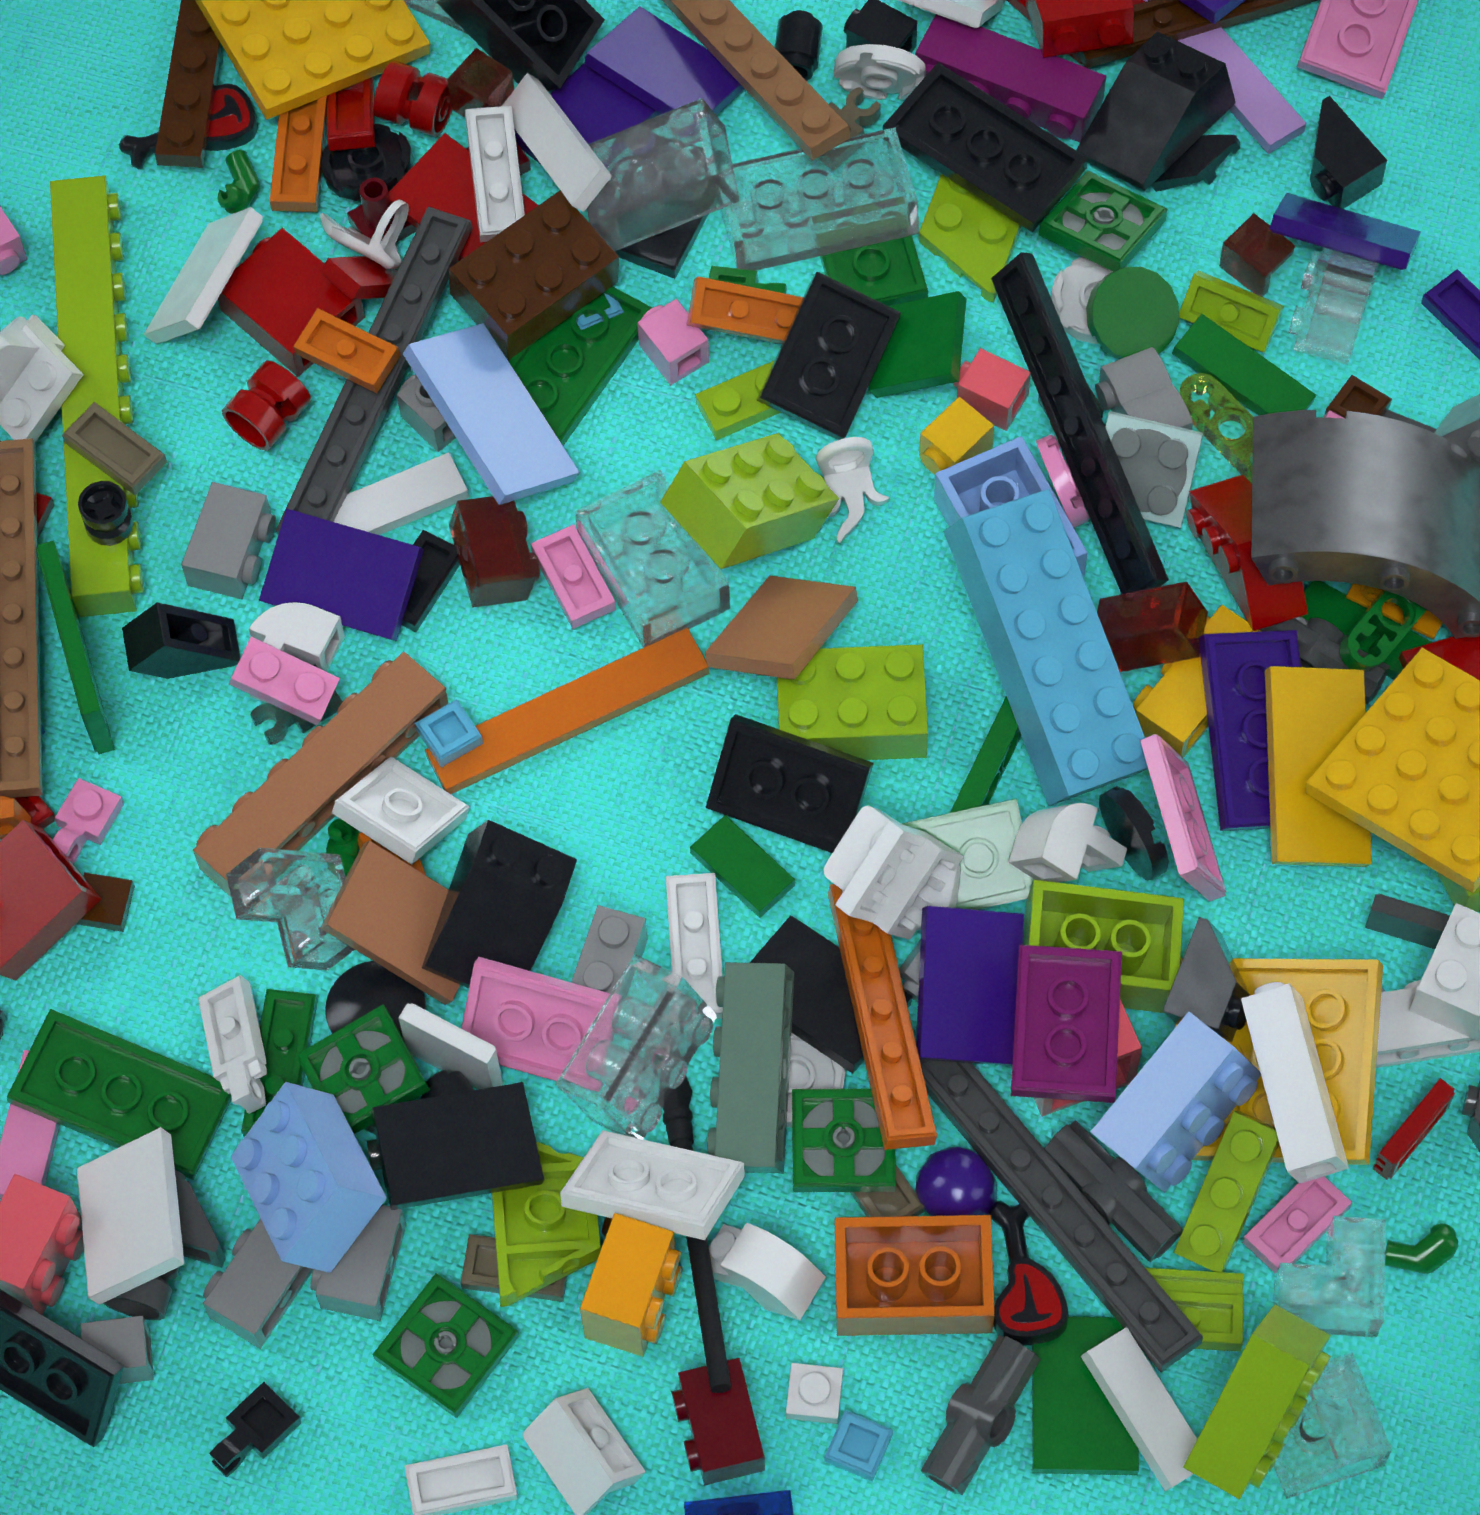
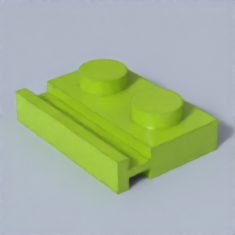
(1210, 1303)

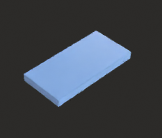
(491, 413)

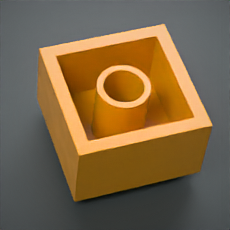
(630, 1285)

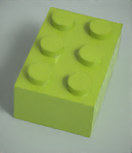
(749, 500)
(859, 701)
(1097, 918)
(1260, 1403)

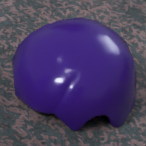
(956, 1183)

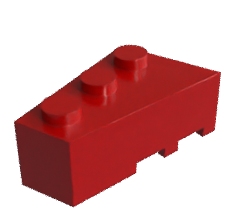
(1224, 524)

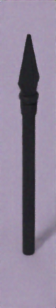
(680, 1134)

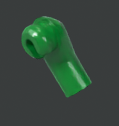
(244, 186)
(343, 842)
(1427, 1254)

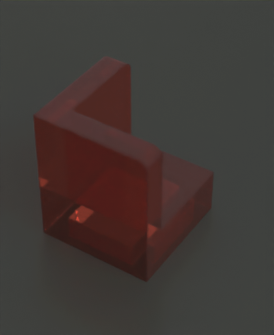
(1254, 254)

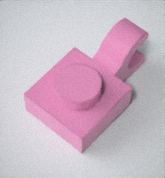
(85, 816)

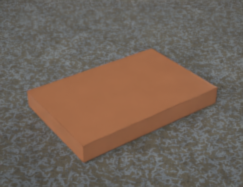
(781, 627)
(391, 917)

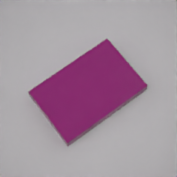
(1066, 1023)

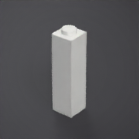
(1294, 1082)

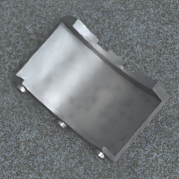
(1368, 508)

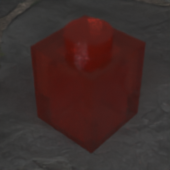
(479, 83)

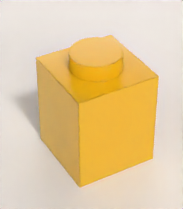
(955, 437)

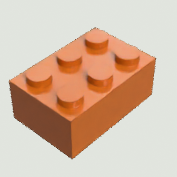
(914, 1275)

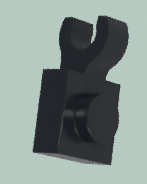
(258, 1424)

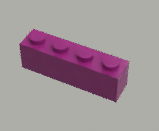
(1041, 89)

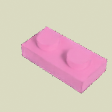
(573, 576)
(284, 681)
(1296, 1222)

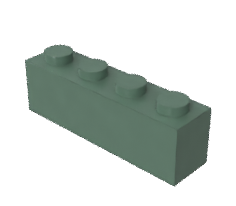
(753, 1065)

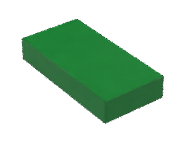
(742, 866)

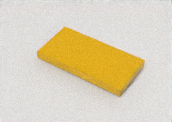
(1306, 721)

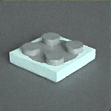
(1157, 464)

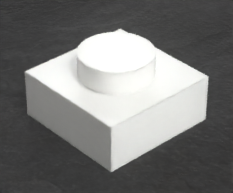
(814, 1393)

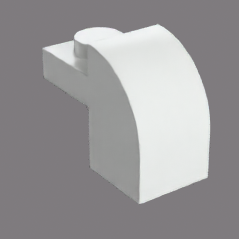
(301, 632)
(1062, 840)
(765, 1268)

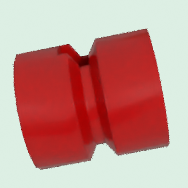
(409, 97)
(261, 411)

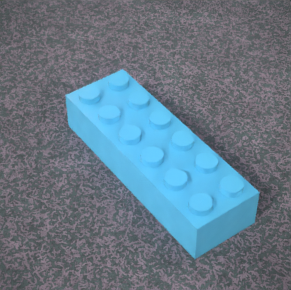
(1048, 646)

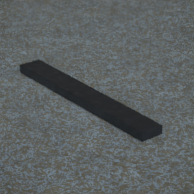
(1078, 426)

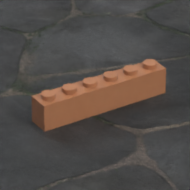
(333, 758)

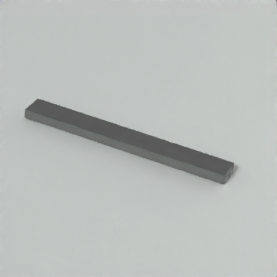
(400, 322)
(1061, 1211)

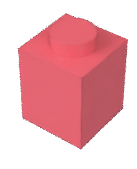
(993, 387)

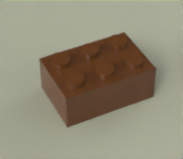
(534, 274)

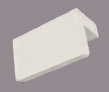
(582, 1450)

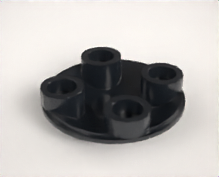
(365, 989)

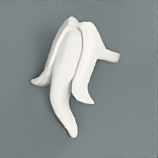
(380, 251)
(848, 475)

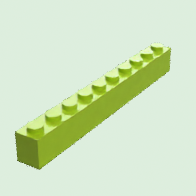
(92, 333)

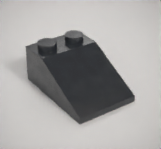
(1156, 110)
(498, 903)

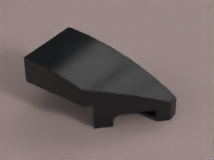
(1198, 162)

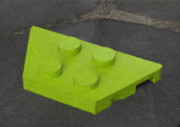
(968, 235)
(537, 1236)

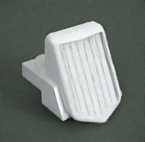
(32, 377)
(892, 872)

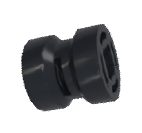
(101, 502)

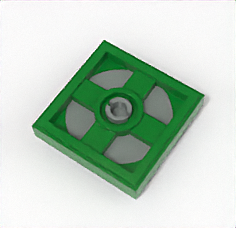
(1103, 222)
(364, 1067)
(839, 1143)
(446, 1345)

